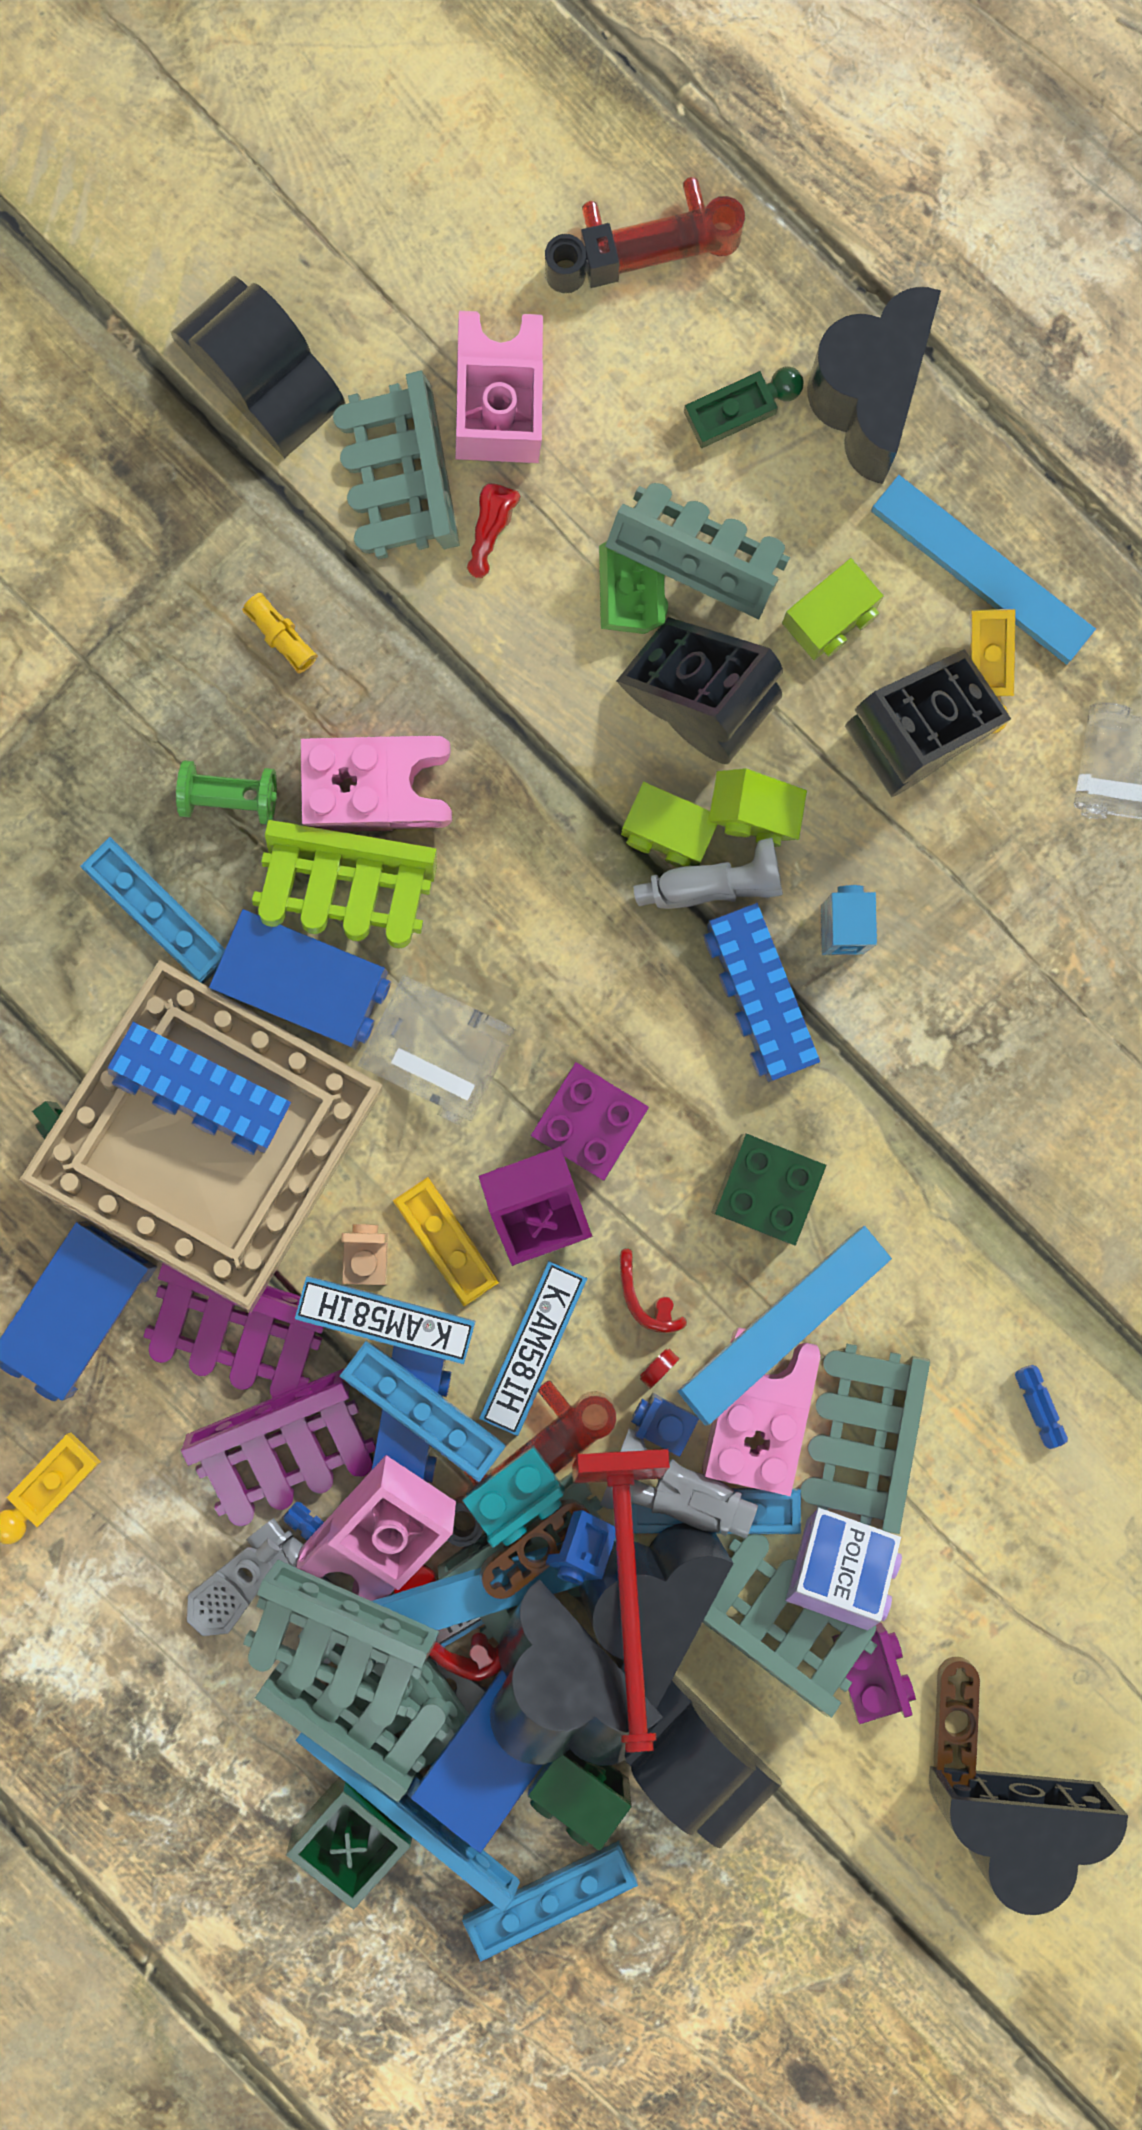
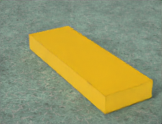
(446, 1241)

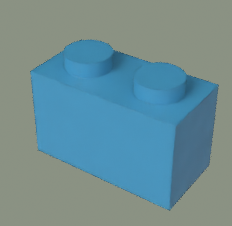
(848, 921)

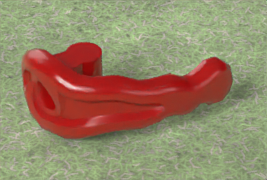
(495, 513)
(663, 1306)
(481, 1665)

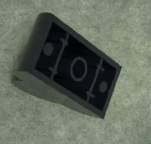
(260, 363)
(869, 375)
(705, 685)
(925, 721)
(675, 1591)
(558, 1688)
(701, 1769)
(1030, 1831)

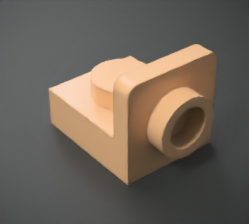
(365, 1255)

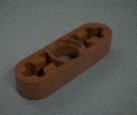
(534, 1567)
(969, 1690)

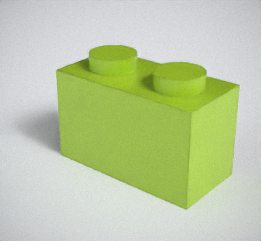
(833, 609)
(757, 806)
(668, 826)

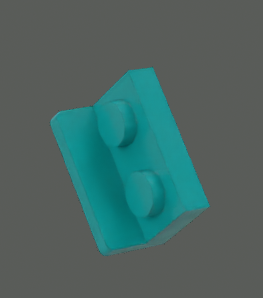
(515, 1497)

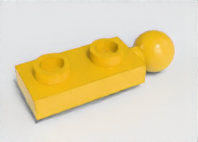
(994, 649)
(46, 1487)

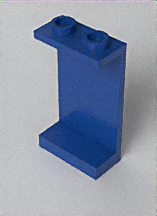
(301, 980)
(71, 1310)
(473, 1778)

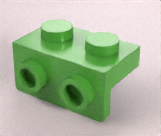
(630, 594)

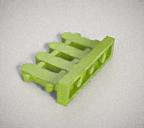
(346, 857)

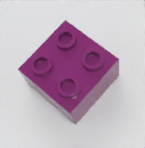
(590, 1121)
(535, 1206)

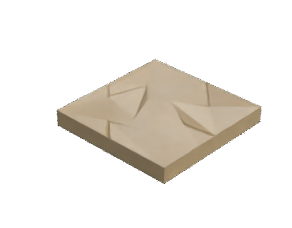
(191, 1192)

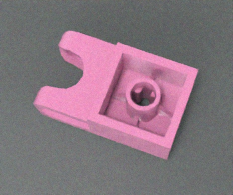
(499, 392)
(383, 779)
(777, 1408)
(381, 1531)

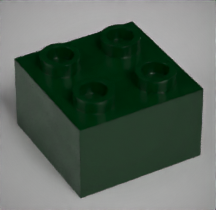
(768, 1189)
(582, 1797)
(347, 1843)

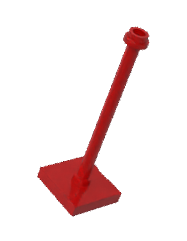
(619, 1472)

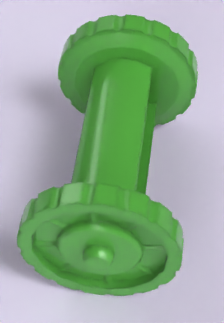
(225, 792)

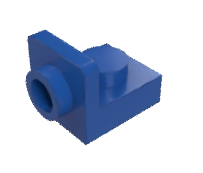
(664, 1423)
(584, 1549)

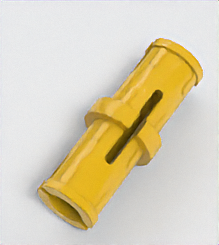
(279, 632)

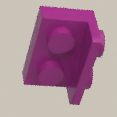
(877, 1682)

